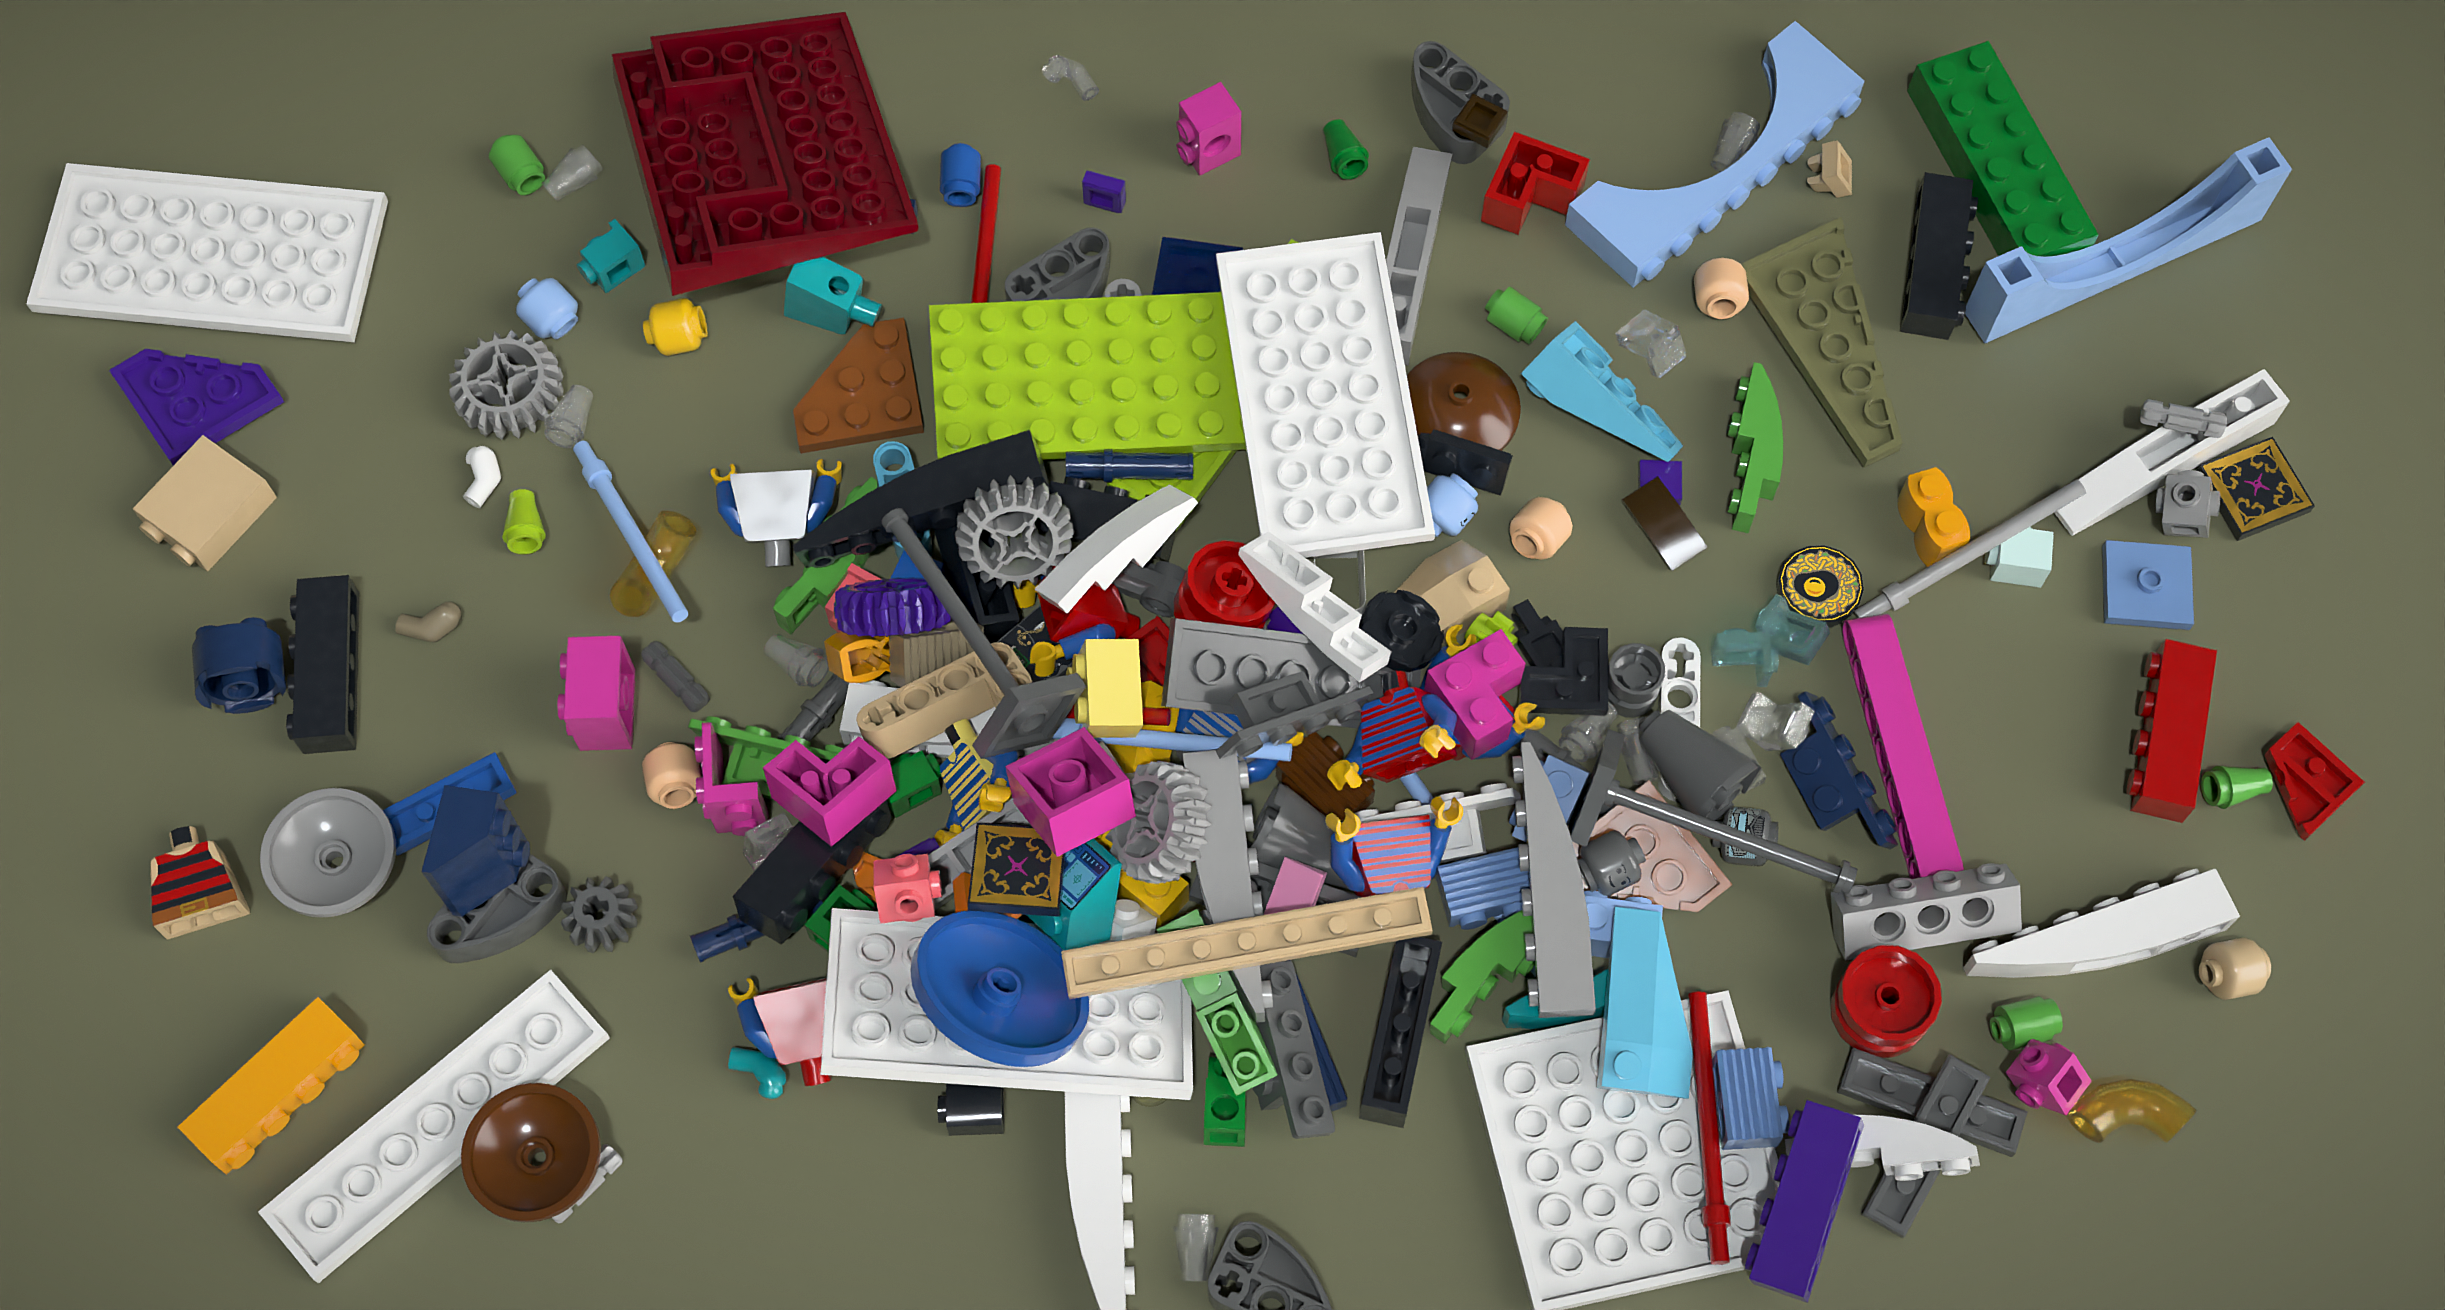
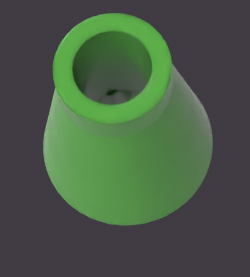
(2232, 785)

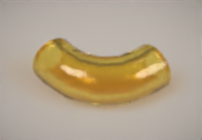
(669, 541)
(2130, 1103)

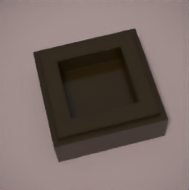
(1480, 120)

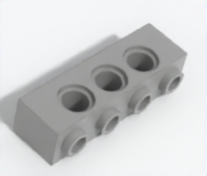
(1947, 920)

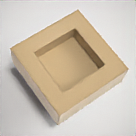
(1835, 169)

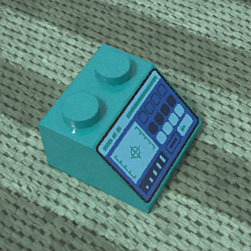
(1086, 898)

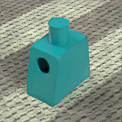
(827, 296)

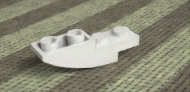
(1910, 1148)

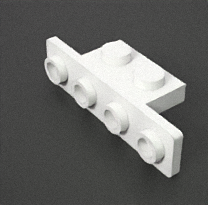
(1467, 835)

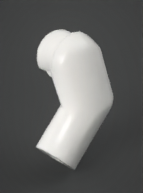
(486, 475)

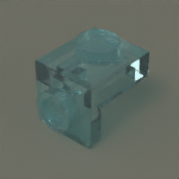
(1790, 632)
(1744, 648)

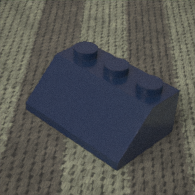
(473, 848)

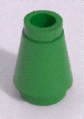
(1345, 151)

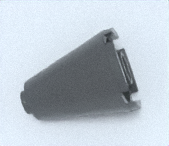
(1697, 765)
(1293, 830)

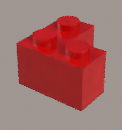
(1530, 175)

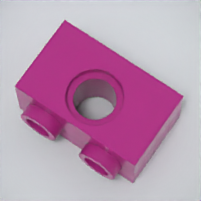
(1209, 129)

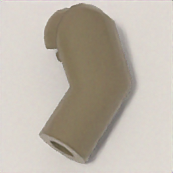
(433, 625)

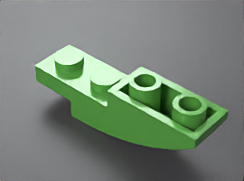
(1758, 443)
(818, 584)
(1474, 972)
(1227, 1020)

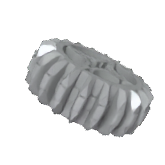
(483, 379)
(1010, 518)
(1167, 823)

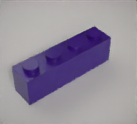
(1805, 1201)

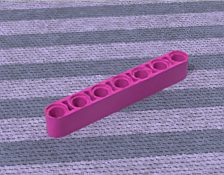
(1901, 746)

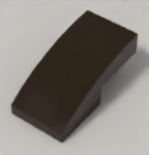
(1664, 523)

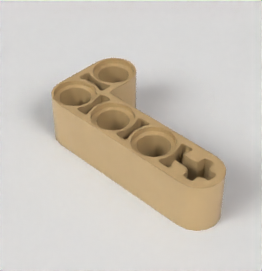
(935, 702)

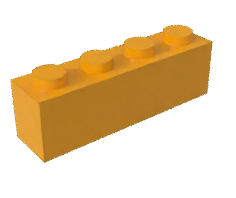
(272, 1086)

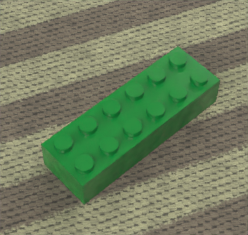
(1996, 143)

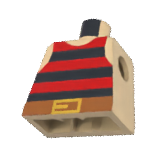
(193, 886)

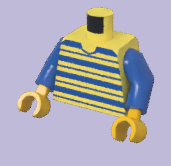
(973, 783)

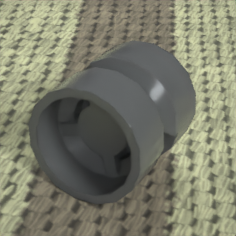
(1635, 679)

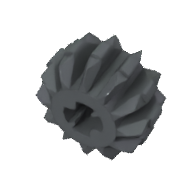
(582, 915)

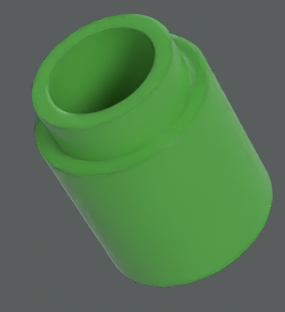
(517, 164)
(1515, 315)
(2026, 1020)

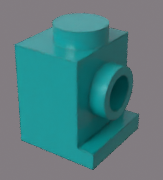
(610, 258)

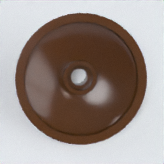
(1487, 413)
(508, 1135)

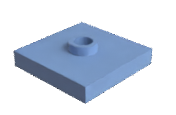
(2147, 585)

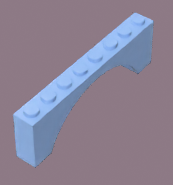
(1644, 228)
(2028, 287)

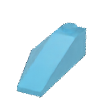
(1577, 378)
(1643, 1021)

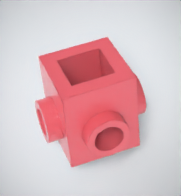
(906, 888)

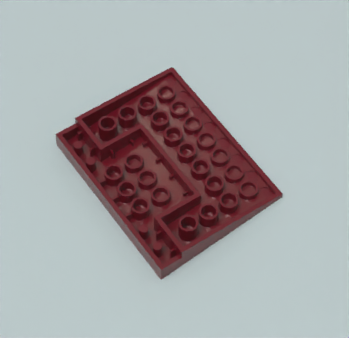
(759, 148)

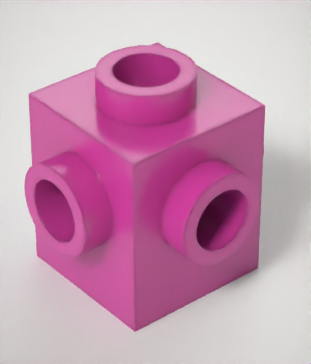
(2048, 1076)

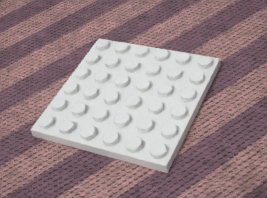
(1608, 1180)

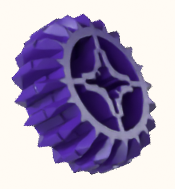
(888, 607)

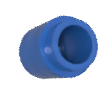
(960, 175)

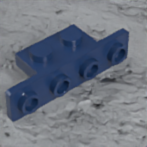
(1830, 779)

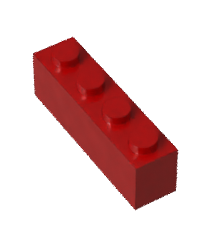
(2172, 731)

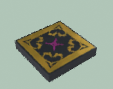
(2257, 488)
(1014, 872)

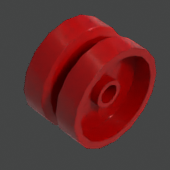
(1222, 589)
(1889, 976)

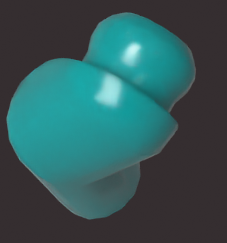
(765, 1070)

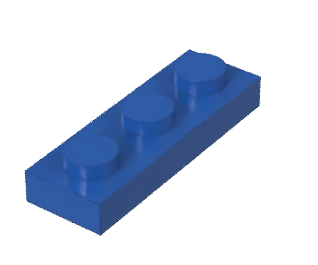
(416, 814)

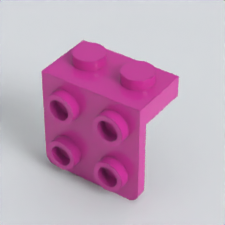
(729, 806)

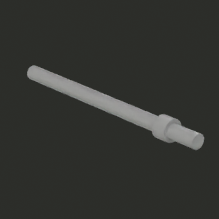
(1896, 595)

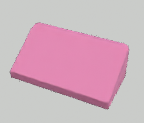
(1295, 887)

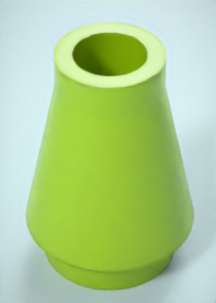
(523, 524)

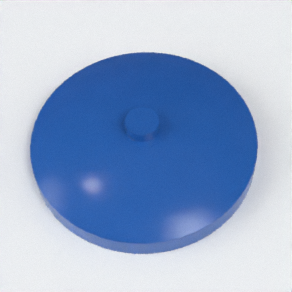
(997, 989)

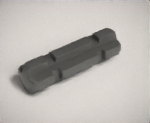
(675, 676)

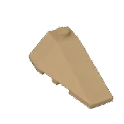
(1459, 586)

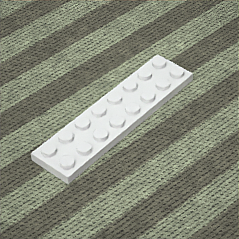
(422, 1130)

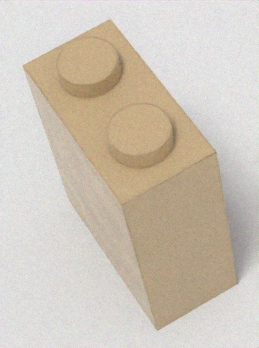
(203, 504)

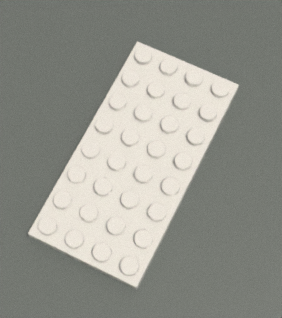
(208, 252)
(1324, 396)
(876, 1028)

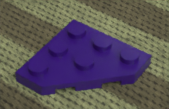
(193, 397)

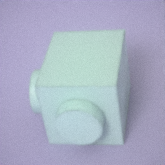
(2022, 559)

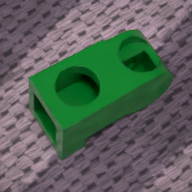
(1223, 1109)

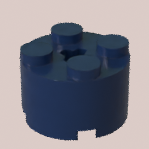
(238, 666)

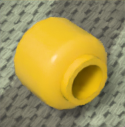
(675, 326)

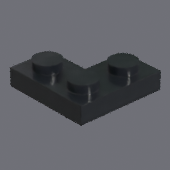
(1577, 686)

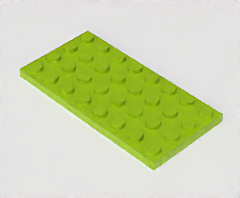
(1086, 374)

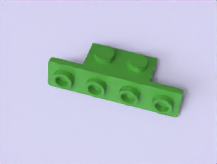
(754, 750)

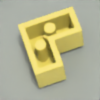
(1112, 693)

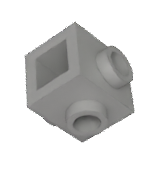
(2187, 504)

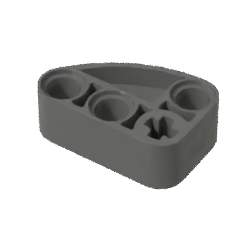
(1439, 102)
(1083, 276)
(505, 919)
(1271, 1273)

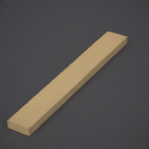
(1246, 942)

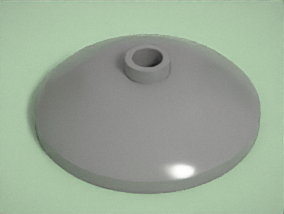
(313, 833)

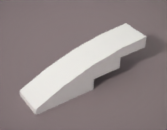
(1106, 552)
(1305, 598)

